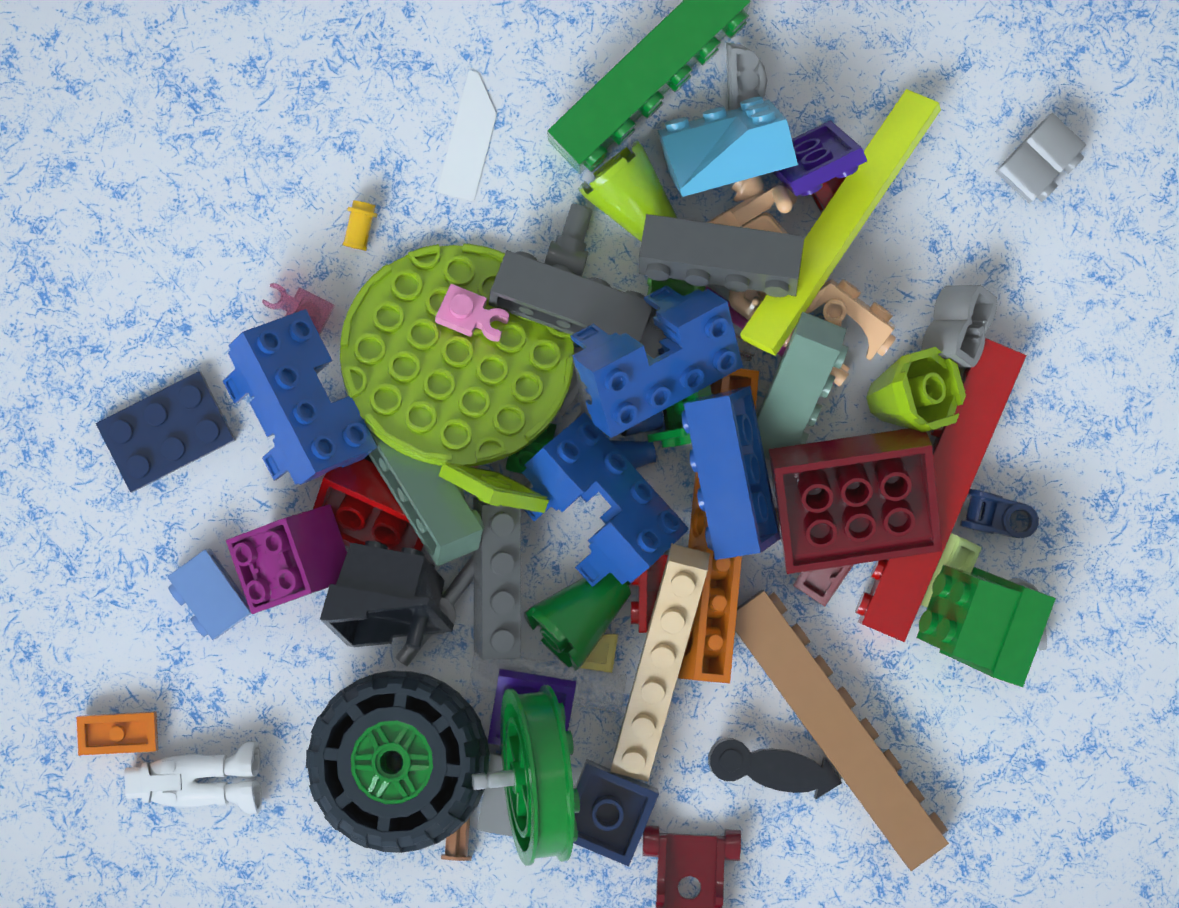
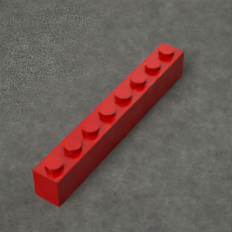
(956, 457)

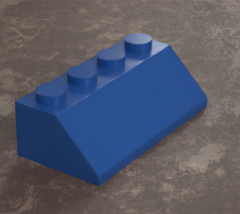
(731, 473)

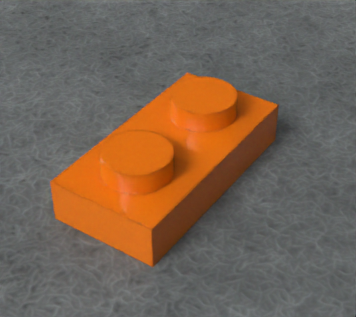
(117, 733)

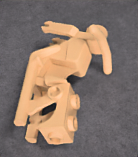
(838, 298)

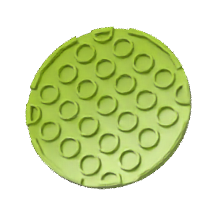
(437, 388)

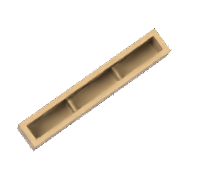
(660, 662)

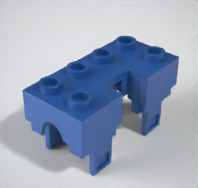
(280, 370)
(631, 384)
(637, 524)

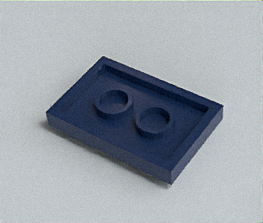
(165, 431)

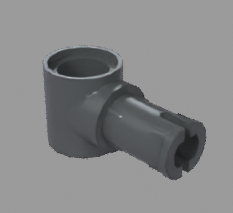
(570, 246)

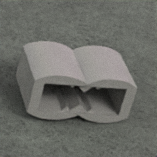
(1041, 159)
(960, 323)

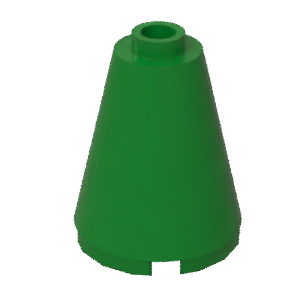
(578, 617)

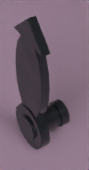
(771, 768)

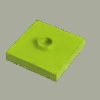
(493, 487)

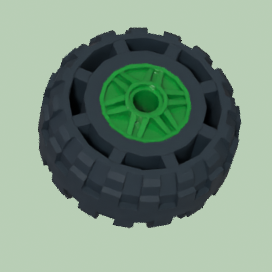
(439, 750)

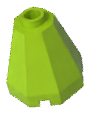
(918, 391)

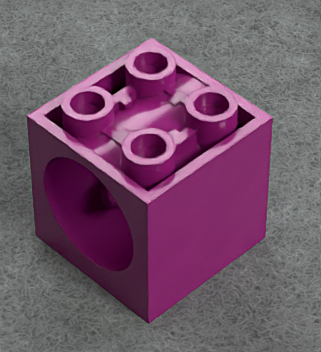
(288, 558)

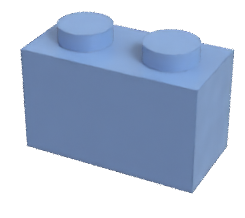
(209, 594)

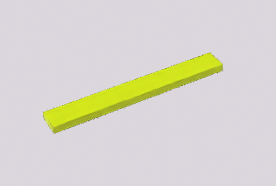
(844, 218)

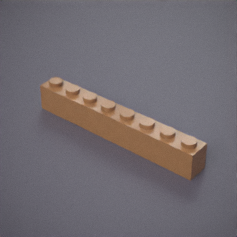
(838, 731)

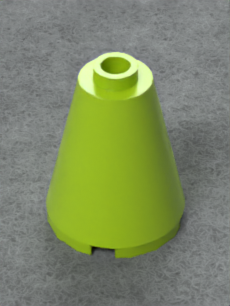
(628, 190)

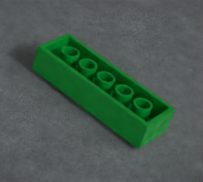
(643, 77)

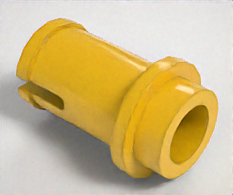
(359, 225)

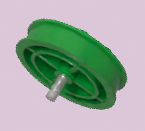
(536, 775)

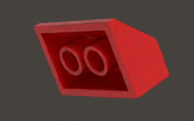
(366, 507)

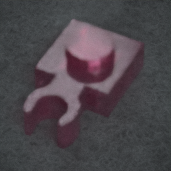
(317, 308)

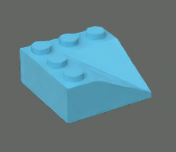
(726, 146)

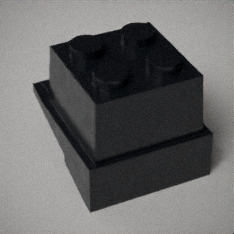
(385, 597)

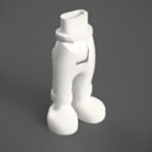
(174, 783)

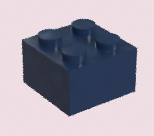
(612, 812)

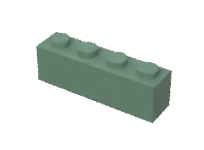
(800, 381)
(430, 504)

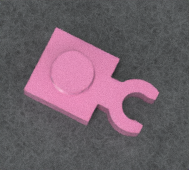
(465, 312)

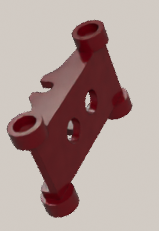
(690, 856)

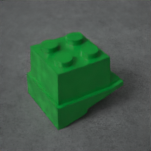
(986, 622)

